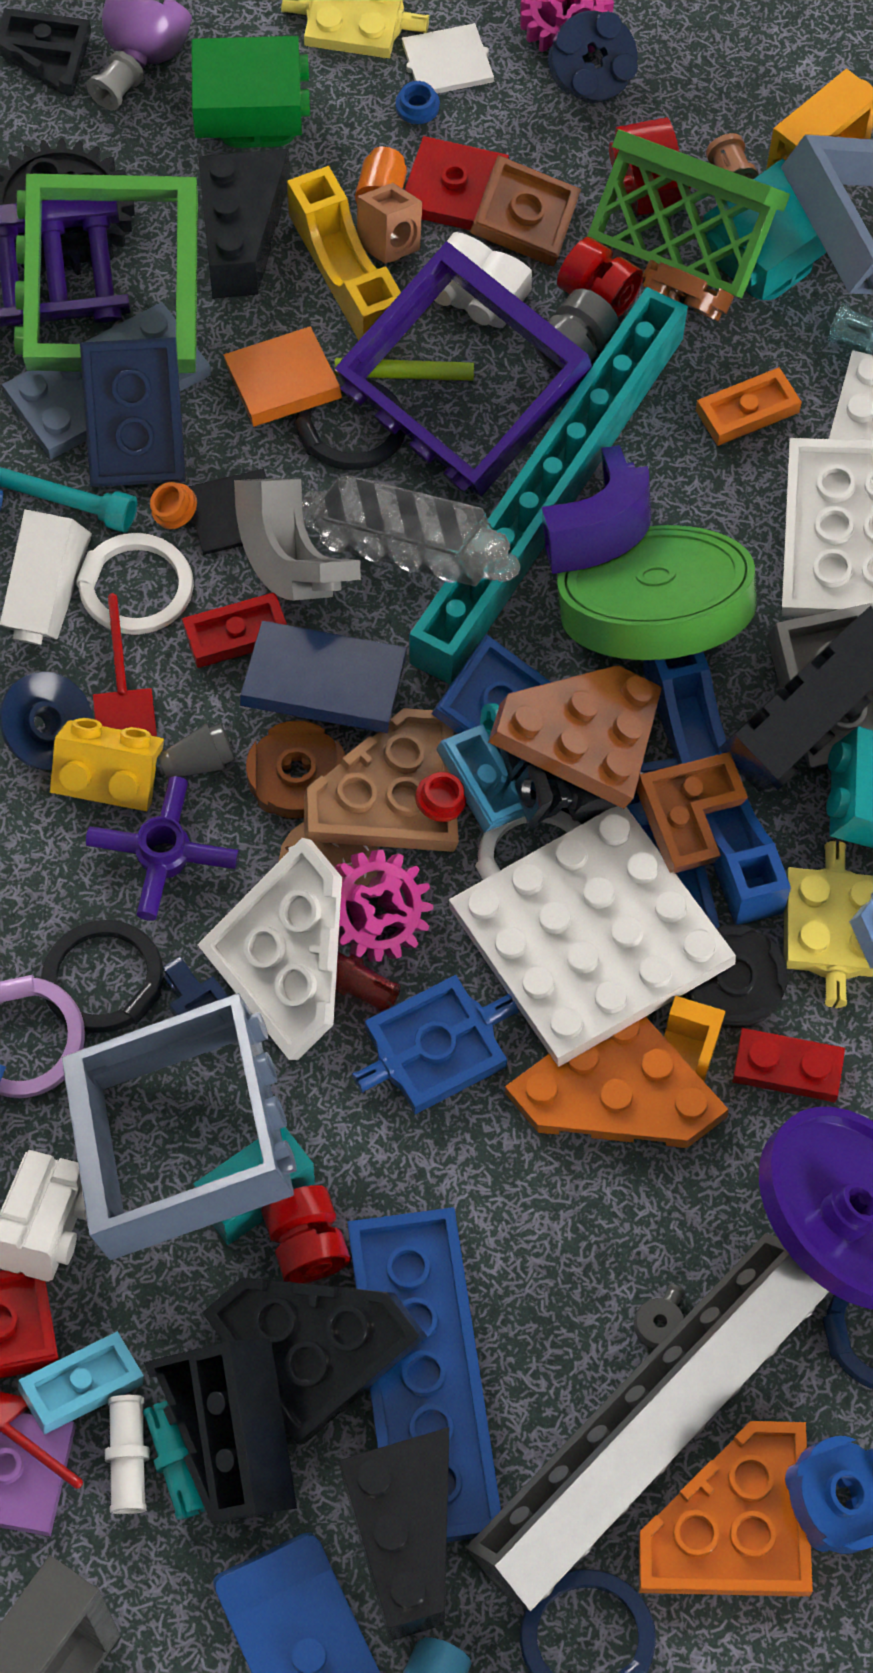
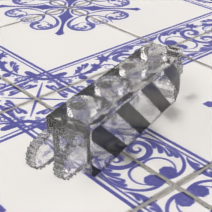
(409, 531)

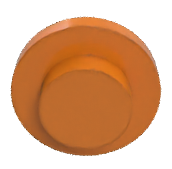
(173, 505)

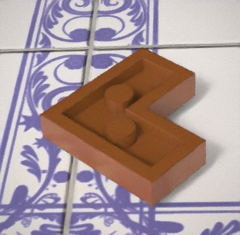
(677, 805)

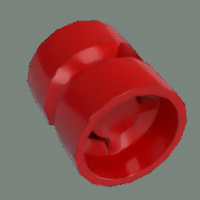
(594, 269)
(307, 1241)

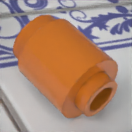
(380, 169)

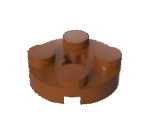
(695, 291)
(275, 752)

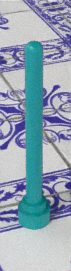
(114, 509)

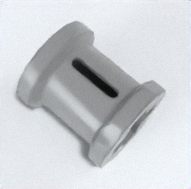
(115, 80)

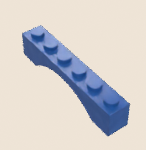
(749, 860)

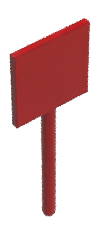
(124, 707)

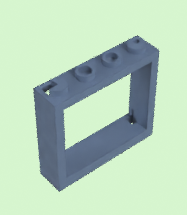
(817, 176)
(149, 1050)

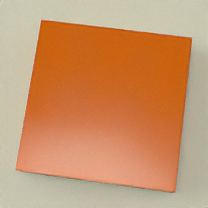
(282, 376)

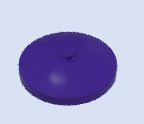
(821, 1197)

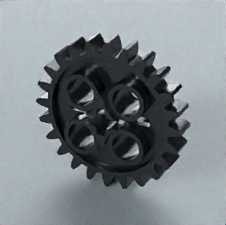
(73, 162)

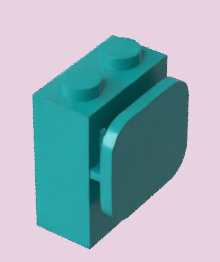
(787, 249)

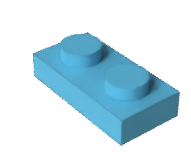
(80, 1382)

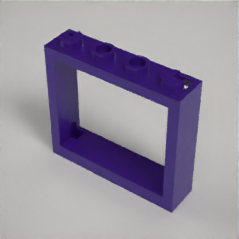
(404, 311)

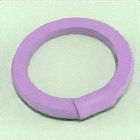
(31, 986)

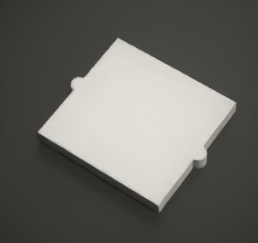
(448, 58)

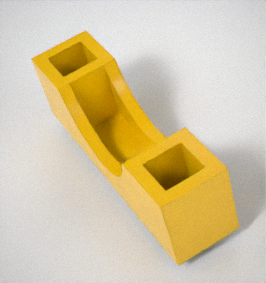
(327, 229)

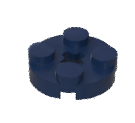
(582, 79)

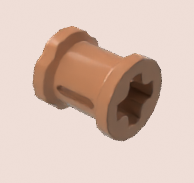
(734, 159)

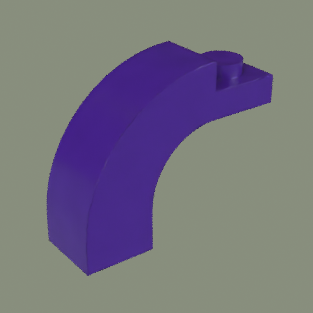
(601, 526)

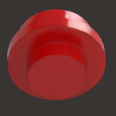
(440, 797)

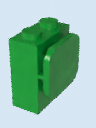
(249, 90)

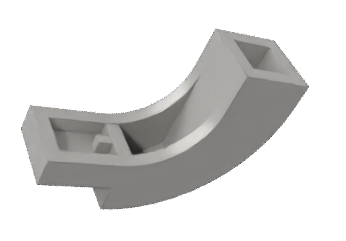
(279, 545)

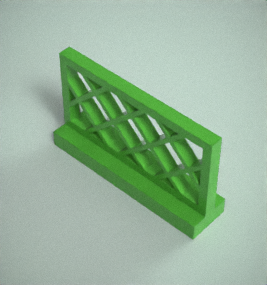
(709, 181)

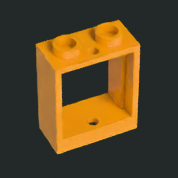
(836, 110)

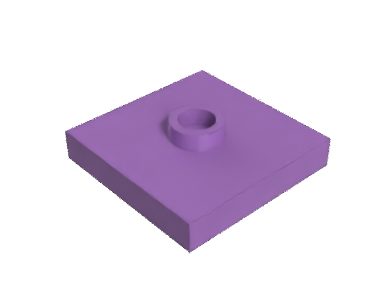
(27, 1486)

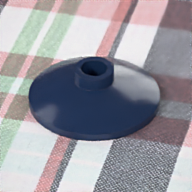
(48, 697)

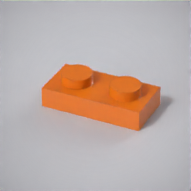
(748, 406)

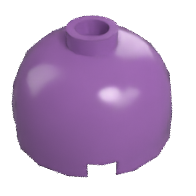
(146, 28)

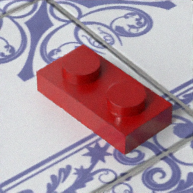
(230, 629)
(788, 1065)

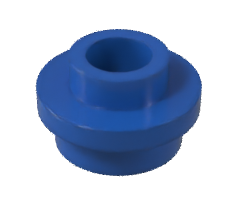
(417, 93)

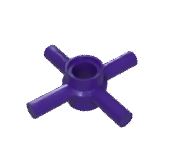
(167, 864)

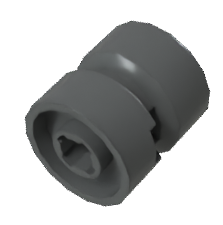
(584, 320)

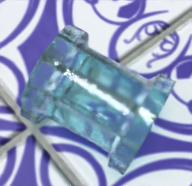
(840, 330)

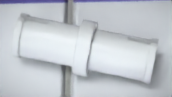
(127, 1454)

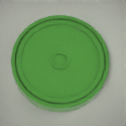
(662, 597)

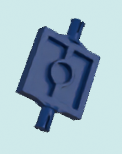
(435, 1044)

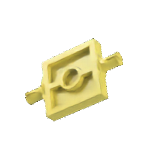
(355, 25)
(818, 923)

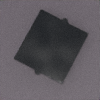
(216, 512)

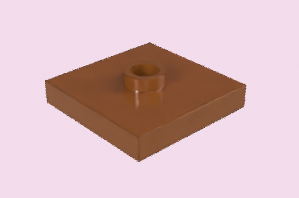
(525, 211)

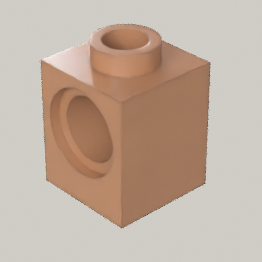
(389, 222)

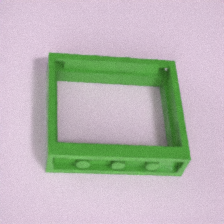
(102, 188)

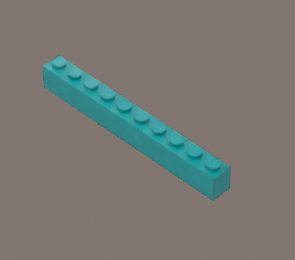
(553, 476)

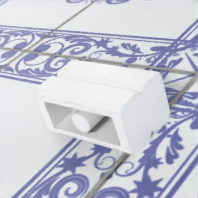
(41, 1216)

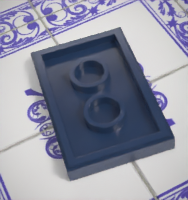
(133, 411)
(323, 676)

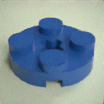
(815, 1501)

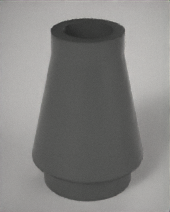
(197, 753)

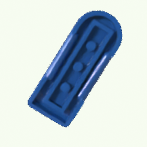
(292, 1612)

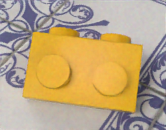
(105, 764)

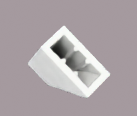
(43, 575)

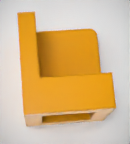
(694, 1032)

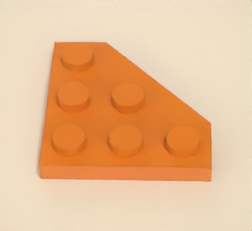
(620, 1092)
(733, 1523)

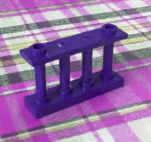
(57, 215)

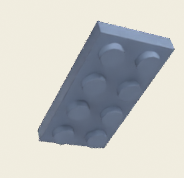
(54, 400)

